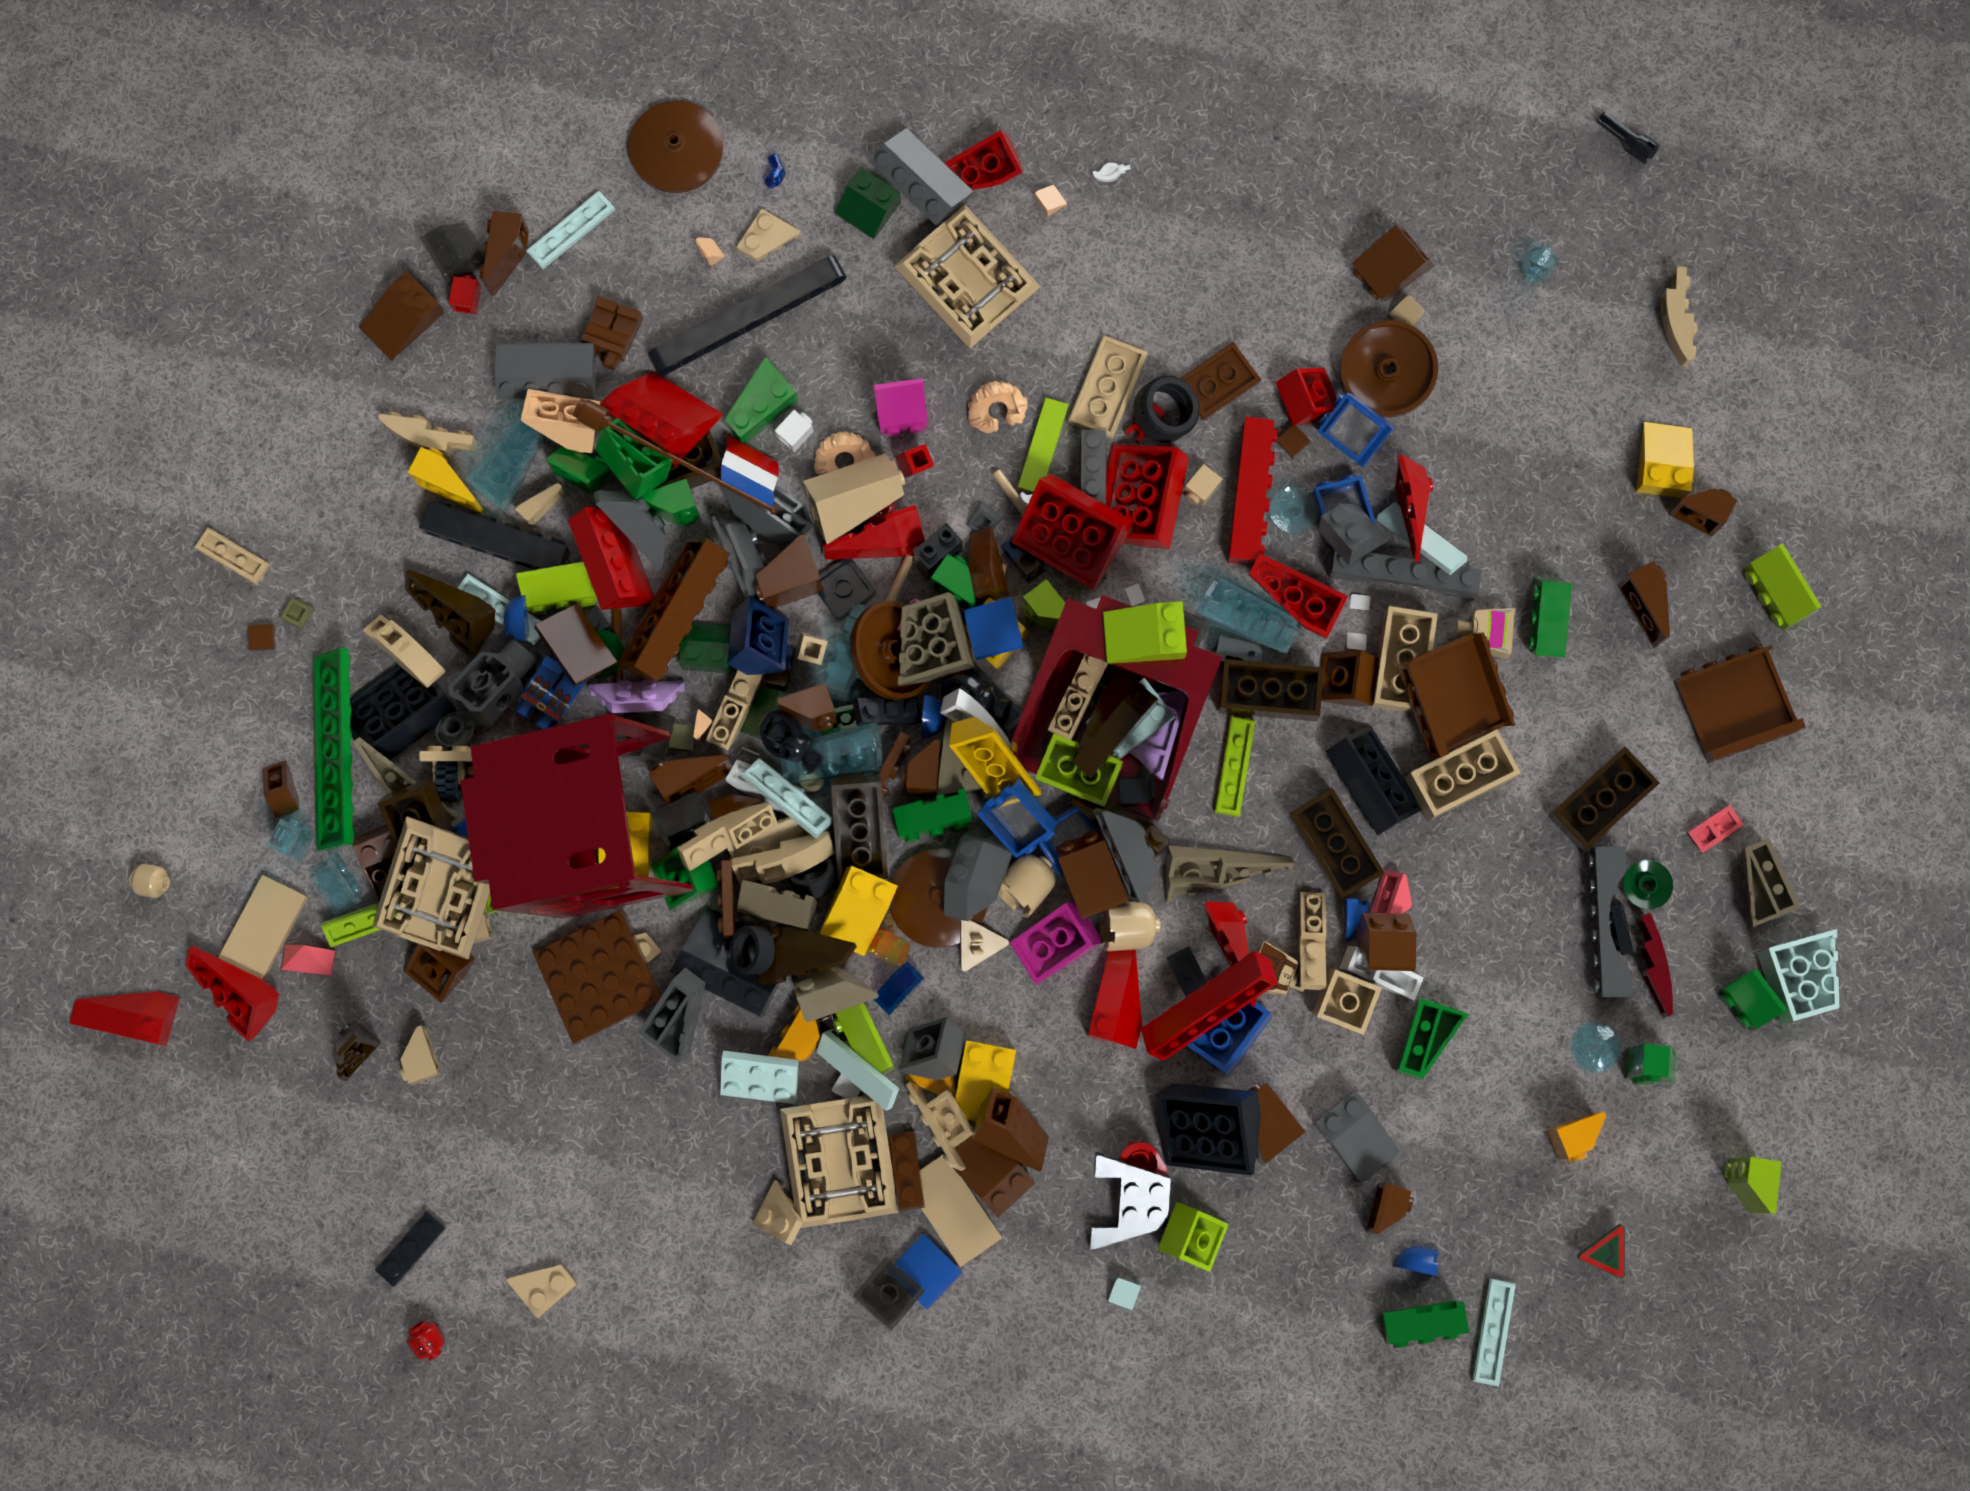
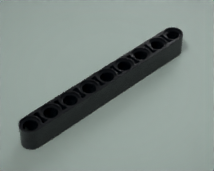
(747, 315)

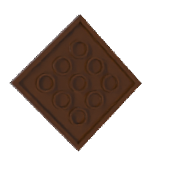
(598, 976)

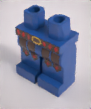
(542, 697)

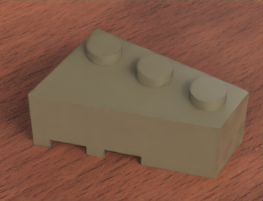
(1766, 884)

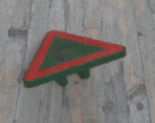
(1607, 1252)

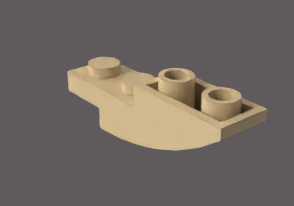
(1677, 323)
(418, 433)
(404, 650)
(1078, 697)
(734, 709)
(731, 829)
(790, 859)
(1312, 941)

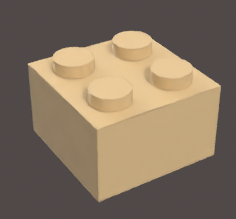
(1347, 1001)

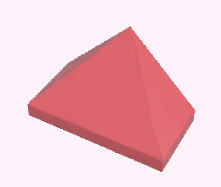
(1392, 894)
(308, 959)

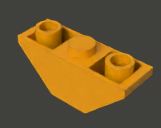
(798, 1039)

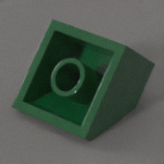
(868, 203)
(706, 648)
(764, 702)

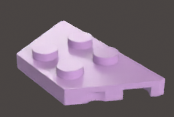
(636, 696)
(1157, 748)

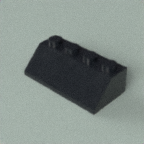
(1373, 780)

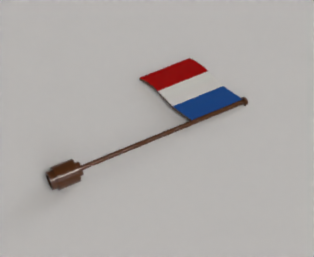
(741, 470)

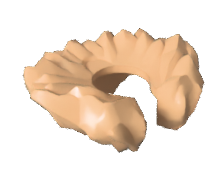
(989, 394)
(837, 444)

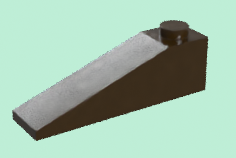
(461, 613)
(1116, 716)
(1153, 836)
(801, 951)
(353, 1049)

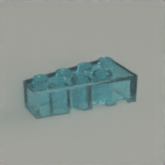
(506, 465)
(1247, 615)
(841, 674)
(843, 752)

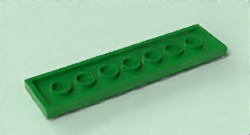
(333, 750)

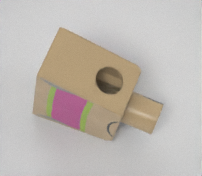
(1497, 627)

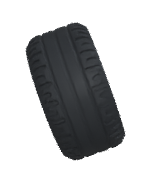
(1185, 399)

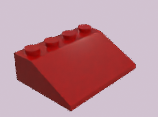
(662, 413)
(1146, 488)
(1071, 531)
(610, 561)

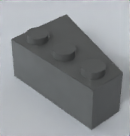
(675, 1016)

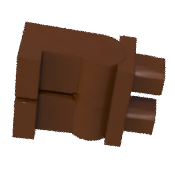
(612, 331)

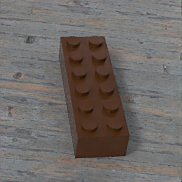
(674, 609)

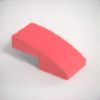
(1715, 828)

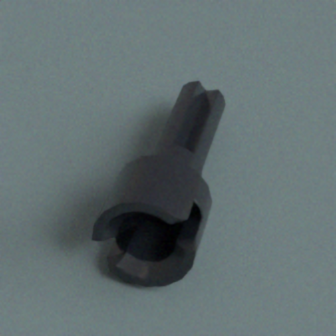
(1640, 146)

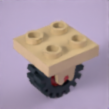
(448, 769)

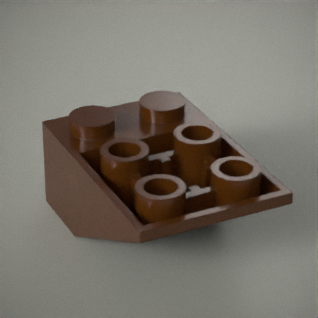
(504, 248)
(375, 855)
(1010, 1129)

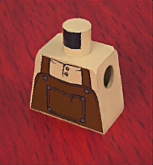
(1284, 969)

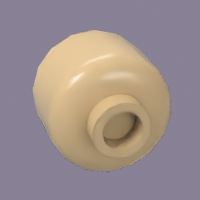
(149, 880)

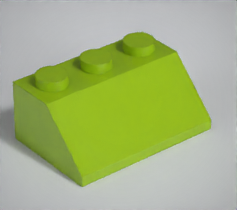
(1781, 587)
(556, 588)
(1062, 774)
(864, 1037)
(1754, 1183)

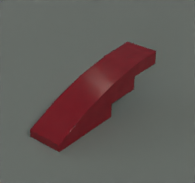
(1658, 975)

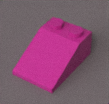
(901, 407)
(1056, 942)

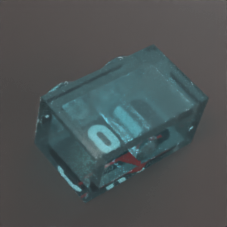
(291, 839)

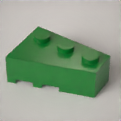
(760, 402)
(632, 462)
(1550, 617)
(933, 816)
(1427, 1036)
(1650, 1064)
(1424, 1323)

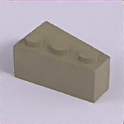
(953, 773)

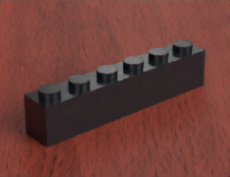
(491, 537)

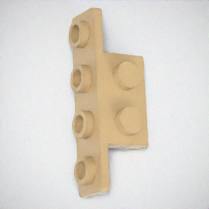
(945, 1121)

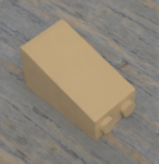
(852, 494)

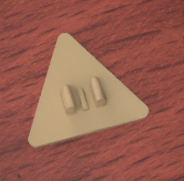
(978, 944)

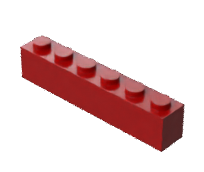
(1251, 490)
(1209, 1005)

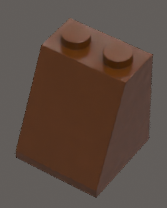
(1391, 264)
(789, 576)
(1091, 873)
(1277, 1124)

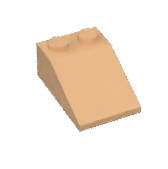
(553, 417)

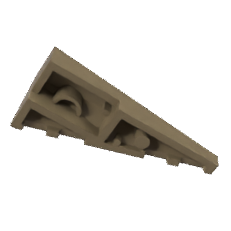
(392, 777)
(1198, 868)

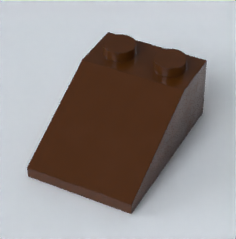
(400, 316)
(1648, 599)
(688, 776)
(992, 1175)

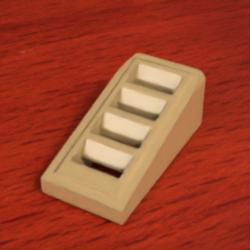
(540, 504)

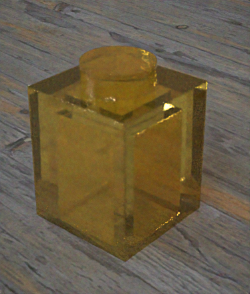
(889, 948)

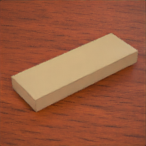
(232, 556)

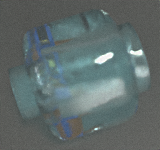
(1539, 264)

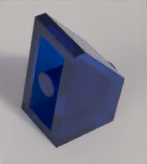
(898, 987)

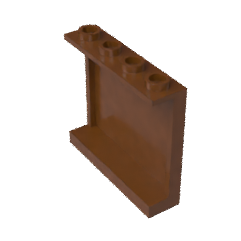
(1456, 693)
(1737, 703)

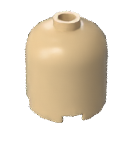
(1027, 883)
(1129, 927)

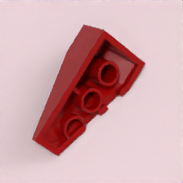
(987, 162)
(1413, 491)
(891, 538)
(1304, 598)
(1229, 930)
(241, 994)
(1118, 1005)
(135, 1015)

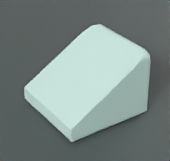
(1124, 1293)

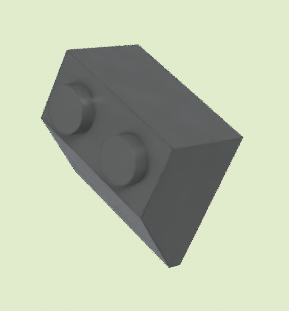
(1350, 532)
(933, 1050)

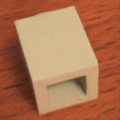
(1202, 486)
(810, 648)

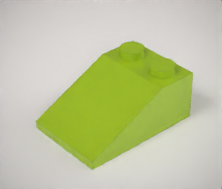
(1145, 633)

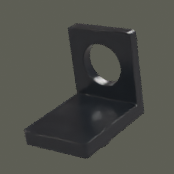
(1137, 790)

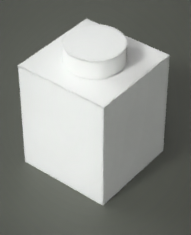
(794, 430)

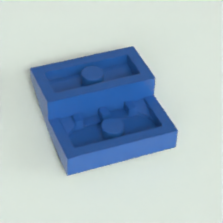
(993, 628)
(929, 1269)

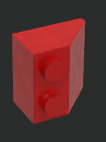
(1306, 395)

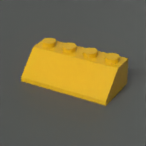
(988, 757)

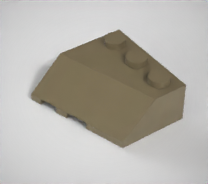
(933, 640)
(776, 909)
(829, 992)

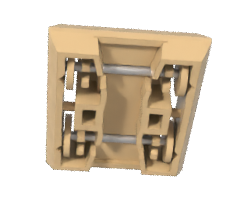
(967, 276)
(438, 891)
(839, 1161)

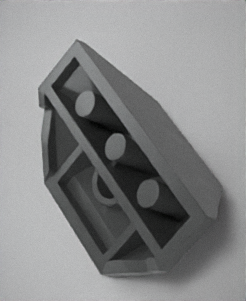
(636, 522)
(786, 525)
(743, 555)
(1129, 852)
(975, 874)

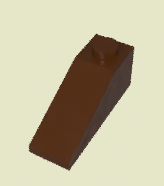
(986, 567)

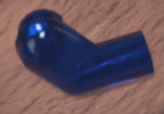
(777, 173)

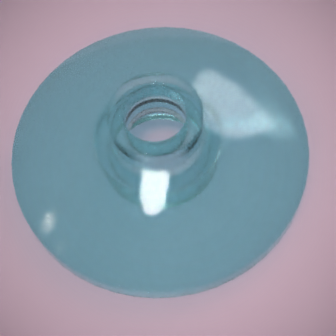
(1293, 498)
(1583, 1047)

